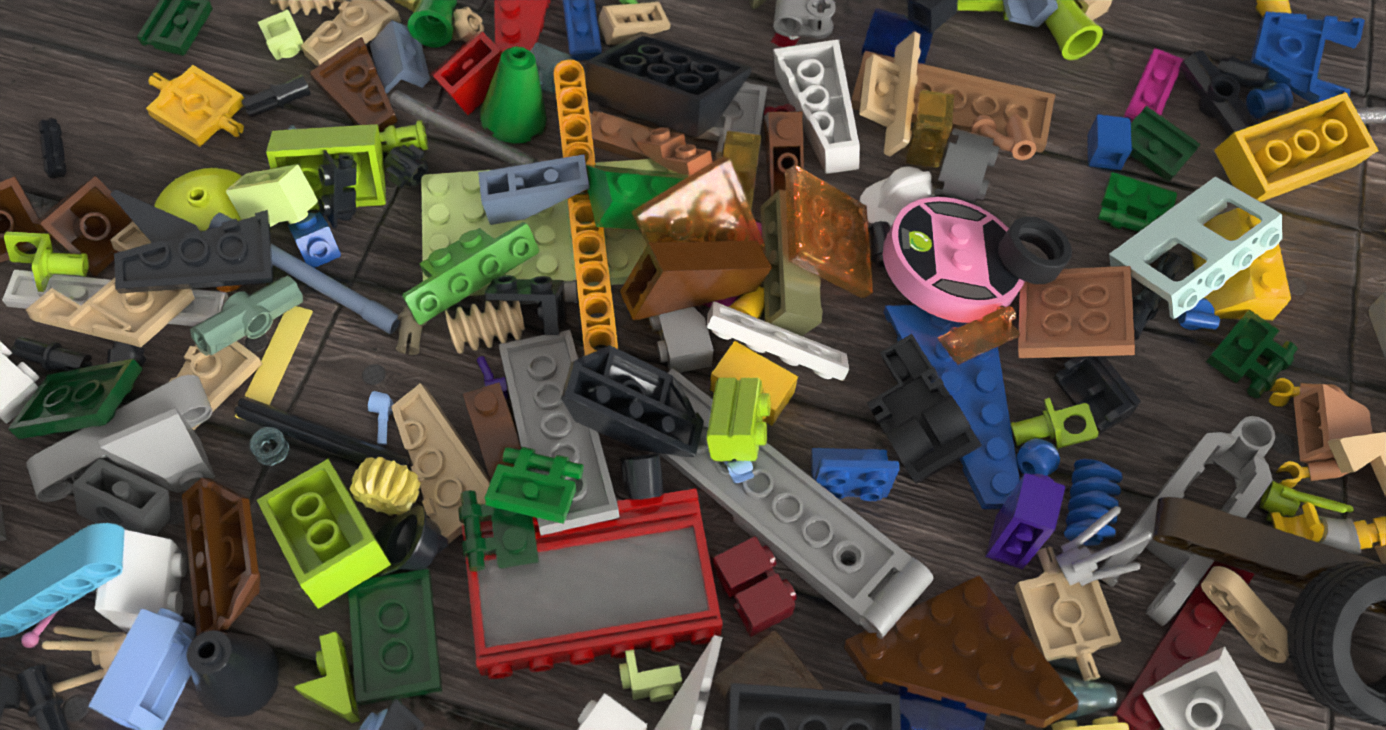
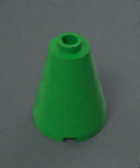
(514, 99)

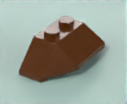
(219, 554)

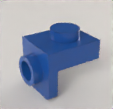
(315, 240)

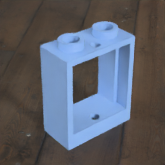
(147, 672)

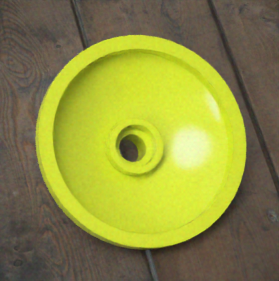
(206, 184)

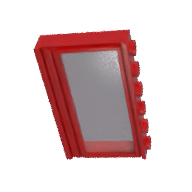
(598, 590)

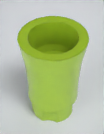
(1073, 30)

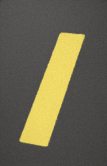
(278, 355)

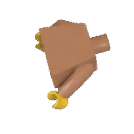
(1321, 415)

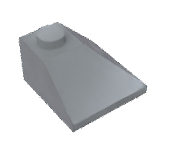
(160, 451)

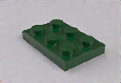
(76, 399)
(394, 637)

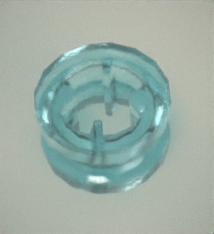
(265, 435)

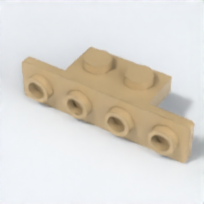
(890, 92)

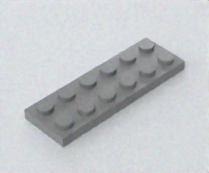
(535, 381)

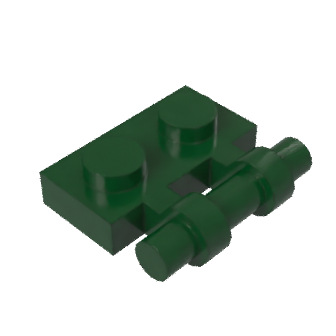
(1244, 345)
(513, 535)

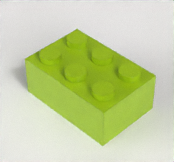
(322, 533)

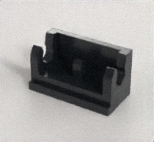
(1101, 387)

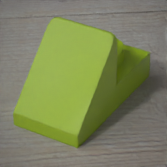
(336, 689)

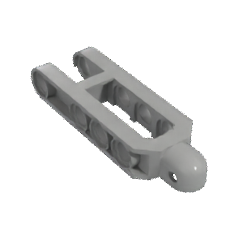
(1238, 454)

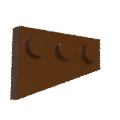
(355, 86)

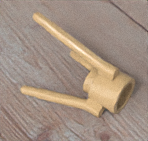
(103, 652)

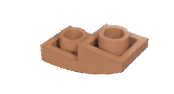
(672, 152)

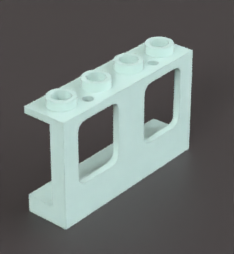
(1186, 226)

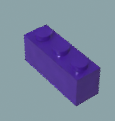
(1025, 520)

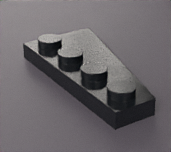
(211, 258)

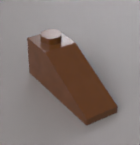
(491, 424)

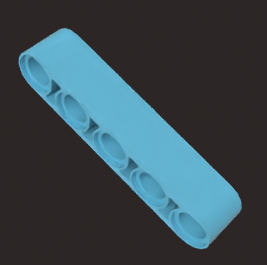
(60, 576)

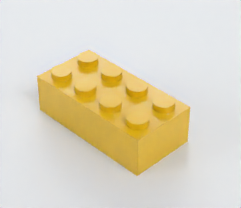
(1296, 148)

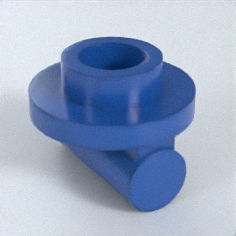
(1199, 317)

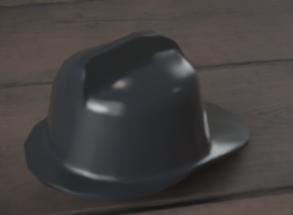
(410, 541)

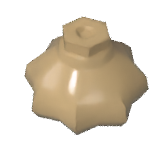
(466, 24)

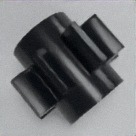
(406, 165)

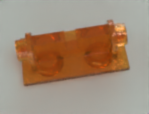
(980, 335)

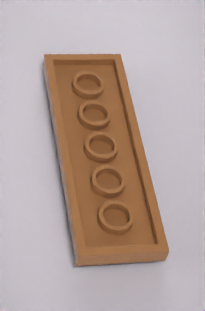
(977, 97)

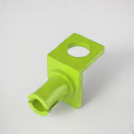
(45, 261)
(1052, 425)

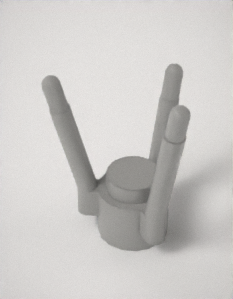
(1079, 563)

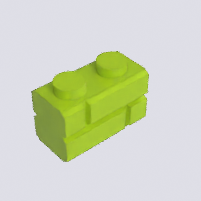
(737, 419)

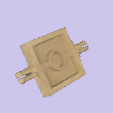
(1066, 618)

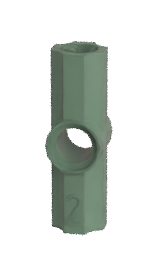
(246, 315)

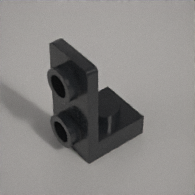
(543, 289)

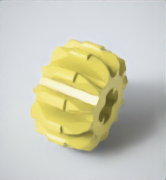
(385, 486)

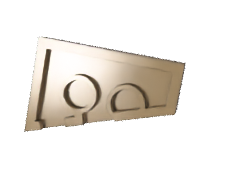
(354, 21)
(221, 371)

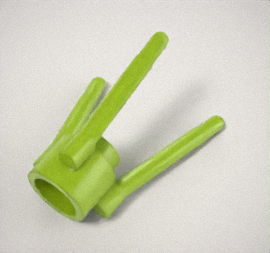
(1287, 501)

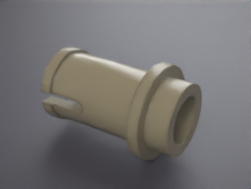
(410, 331)

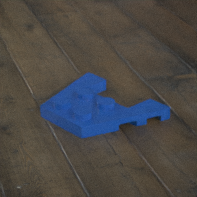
(1294, 49)

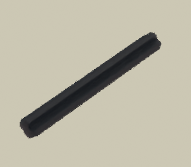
(313, 432)

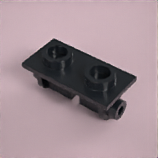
(333, 176)

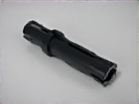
(1147, 301)

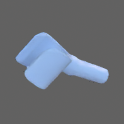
(381, 404)
(739, 470)

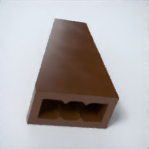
(692, 274)

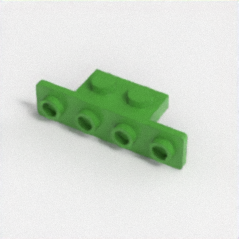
(466, 268)

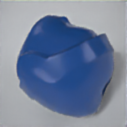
(1038, 457)

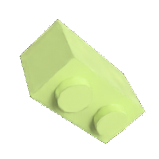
(278, 190)

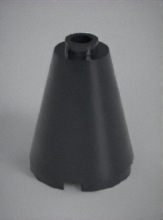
(232, 672)

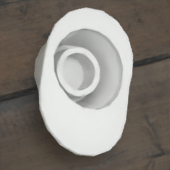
(894, 193)

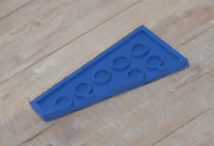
(980, 394)

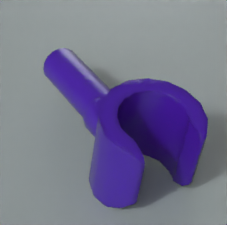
(489, 378)

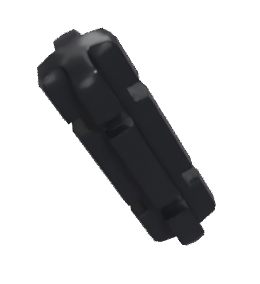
(52, 148)

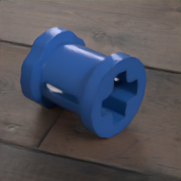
(1270, 100)

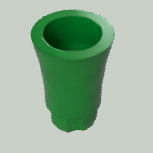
(432, 22)

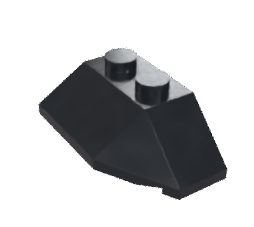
(632, 403)

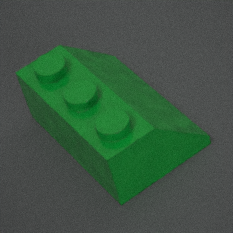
(621, 190)

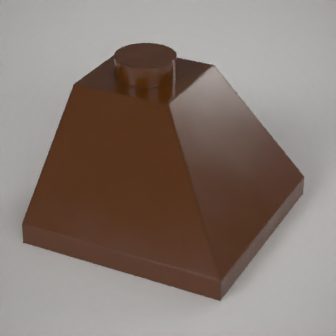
(15, 215)
(86, 224)

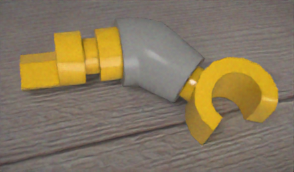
(1337, 533)

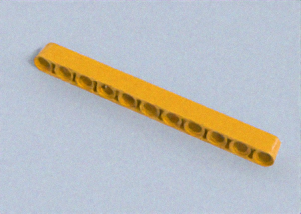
(573, 122)

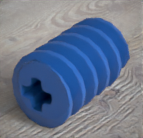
(1091, 498)

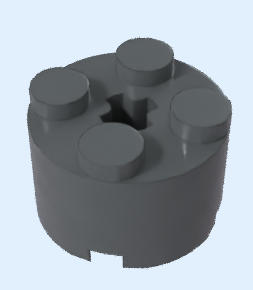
(966, 166)

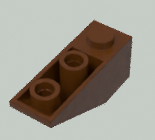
(782, 146)

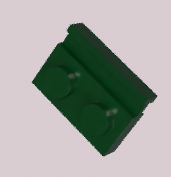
(175, 24)
(1160, 144)

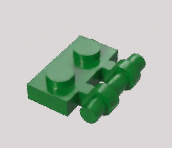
(1136, 199)
(531, 492)

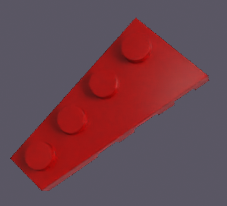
(519, 22)

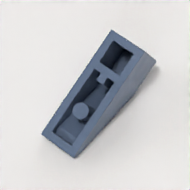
(530, 188)

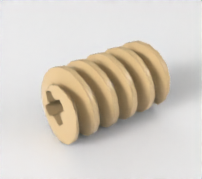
(485, 325)

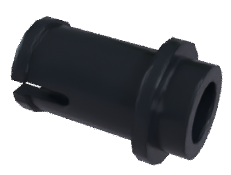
(878, 234)

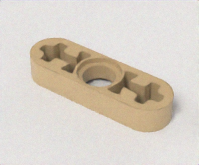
(1247, 613)

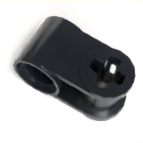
(642, 476)

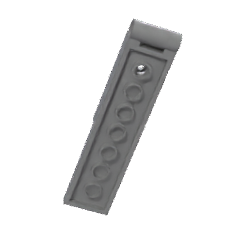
(809, 530)

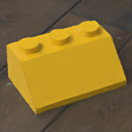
(1258, 287)

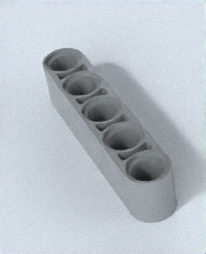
(63, 463)

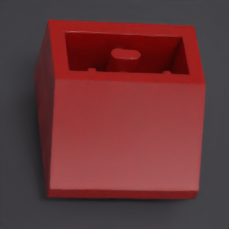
(469, 71)

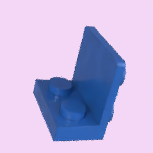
(854, 472)

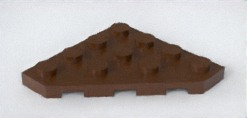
(969, 652)

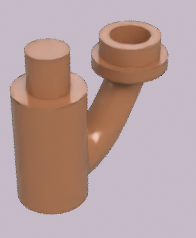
(1017, 138)

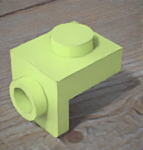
(281, 35)
(656, 683)

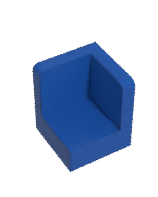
(1109, 142)

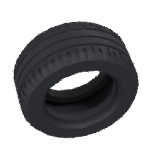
(1322, 639)

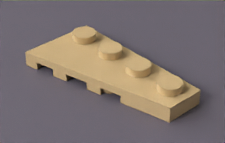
(438, 458)

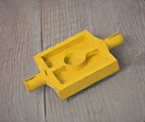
(195, 105)

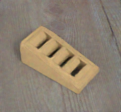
(613, 18)

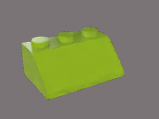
(307, 147)

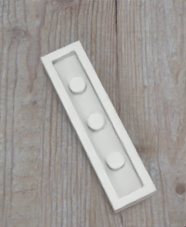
(790, 347)

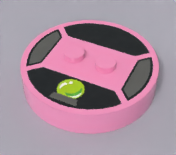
(948, 259)

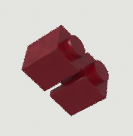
(750, 578)

